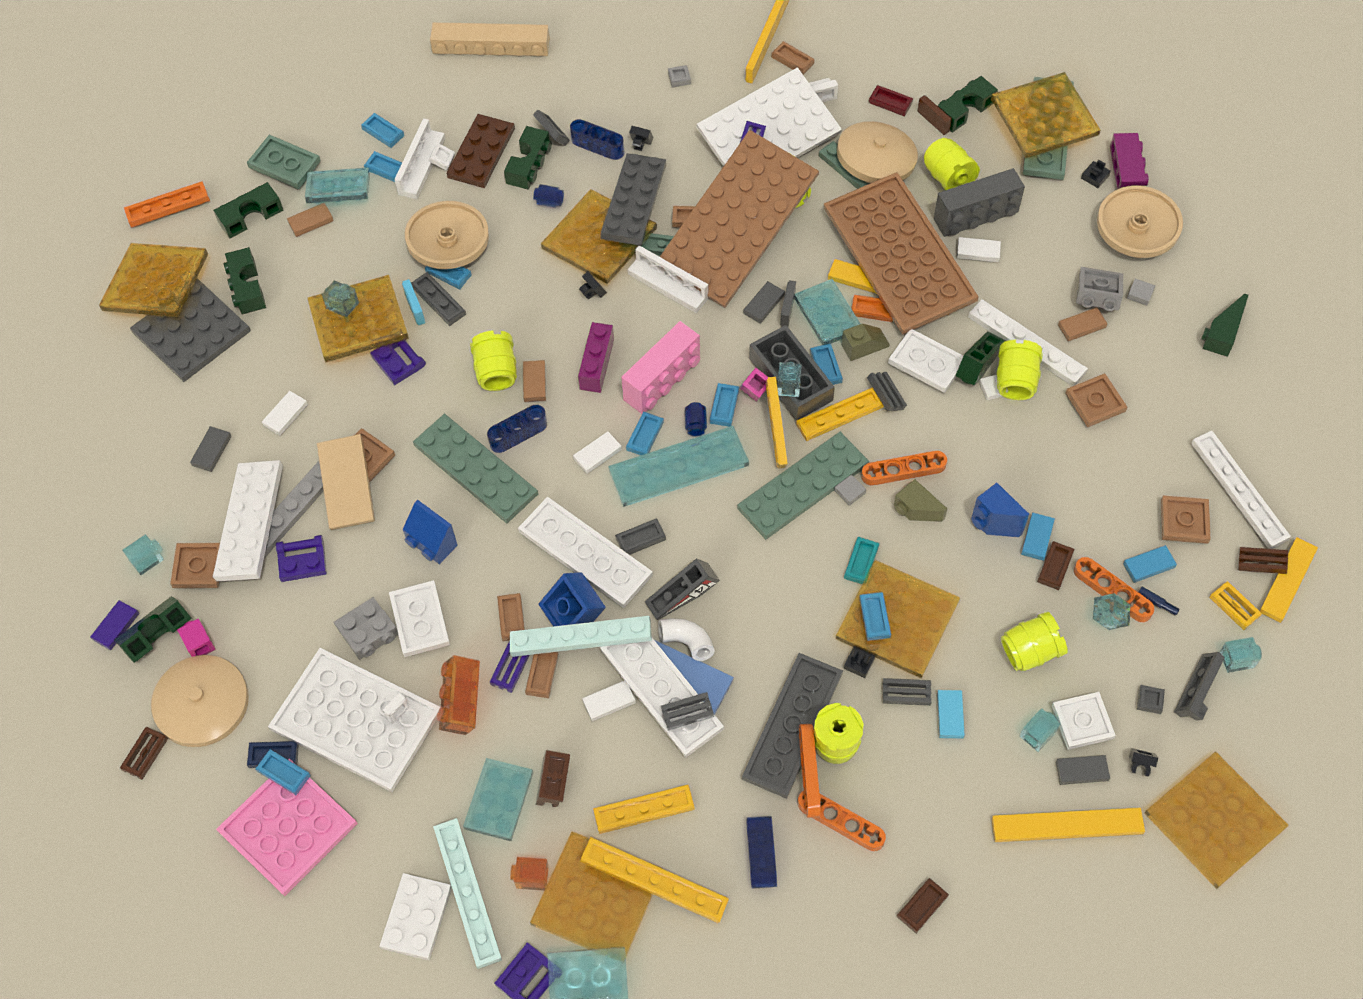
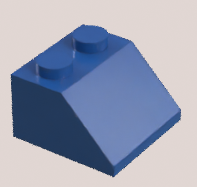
(999, 513)
(429, 533)
(571, 601)

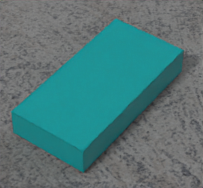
(861, 560)

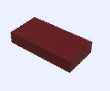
(890, 100)

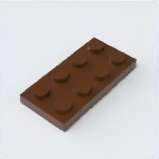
(480, 150)

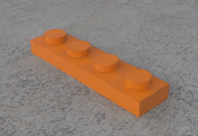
(166, 204)

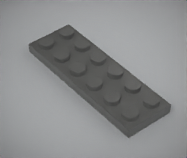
(633, 199)
(777, 753)

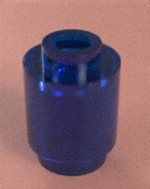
(548, 196)
(695, 419)

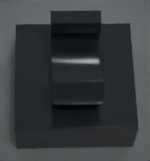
(640, 136)
(1096, 173)
(592, 286)
(859, 662)
(1143, 758)

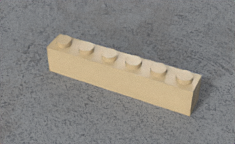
(490, 39)

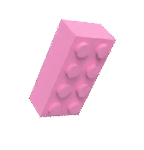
(661, 368)

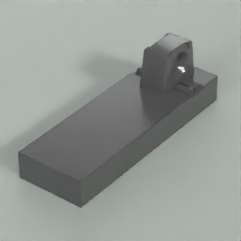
(1192, 699)

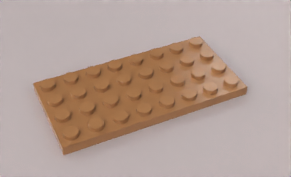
(739, 216)
(900, 253)

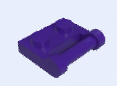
(393, 364)
(301, 565)
(521, 973)

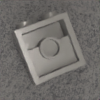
(1100, 289)
(366, 628)

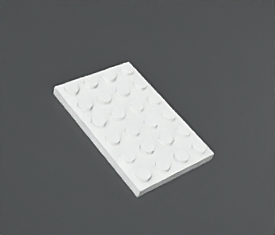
(787, 108)
(341, 718)

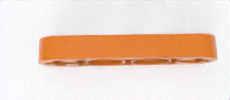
(903, 465)
(1116, 586)
(809, 770)
(843, 817)

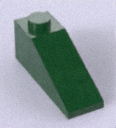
(1224, 328)
(979, 358)

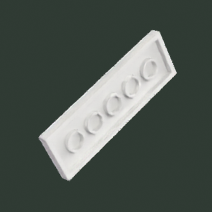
(248, 521)
(585, 551)
(658, 683)

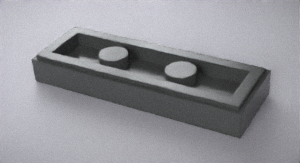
(438, 298)

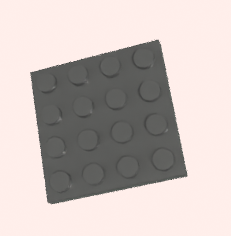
(196, 336)

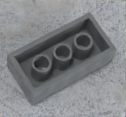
(978, 202)
(784, 347)

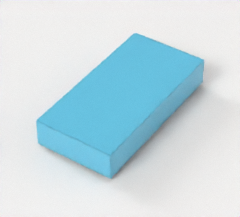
(413, 302)
(950, 714)

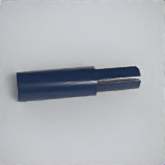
(1158, 601)

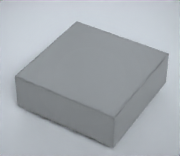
(679, 76)
(1141, 292)
(850, 489)

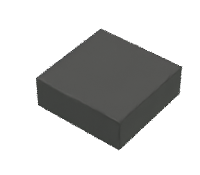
(1150, 699)

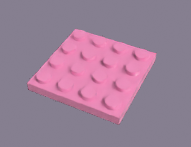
(286, 832)

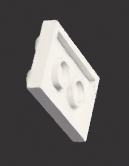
(926, 360)
(419, 618)
(415, 916)

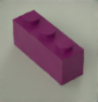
(1128, 160)
(596, 357)

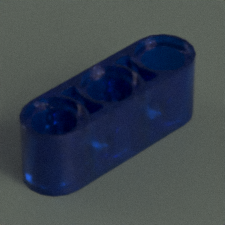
(597, 139)
(523, 420)
(761, 852)

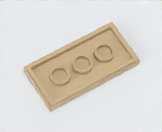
(345, 482)

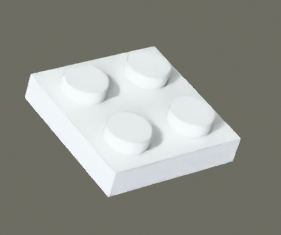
(1083, 720)

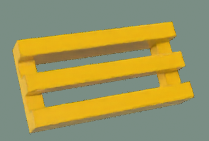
(1233, 608)

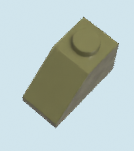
(863, 340)
(919, 504)

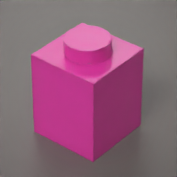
(755, 384)
(196, 638)

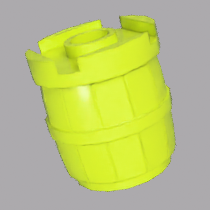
(950, 163)
(494, 360)
(1019, 369)
(1033, 642)
(836, 746)

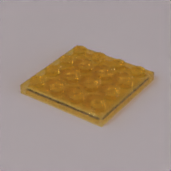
(1045, 115)
(580, 242)
(154, 279)
(369, 326)
(915, 614)
(1216, 819)
(589, 904)

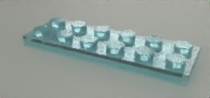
(678, 466)

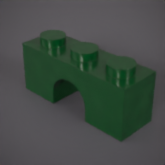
(975, 94)
(523, 171)
(259, 200)
(241, 267)
(163, 619)

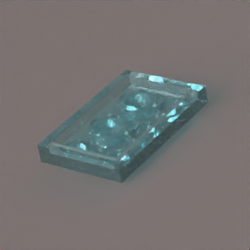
(337, 185)
(826, 311)
(498, 799)
(588, 974)

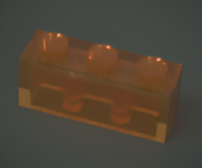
(458, 695)

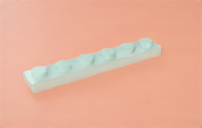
(580, 636)
(467, 893)

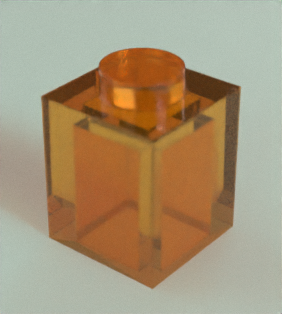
(530, 873)

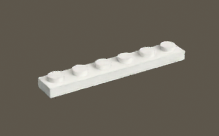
(1009, 329)
(1241, 490)

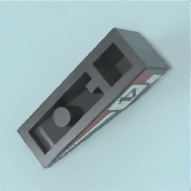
(682, 589)

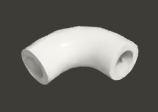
(688, 633)

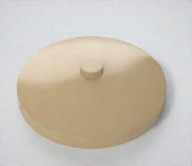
(876, 151)
(1139, 221)
(446, 235)
(199, 701)

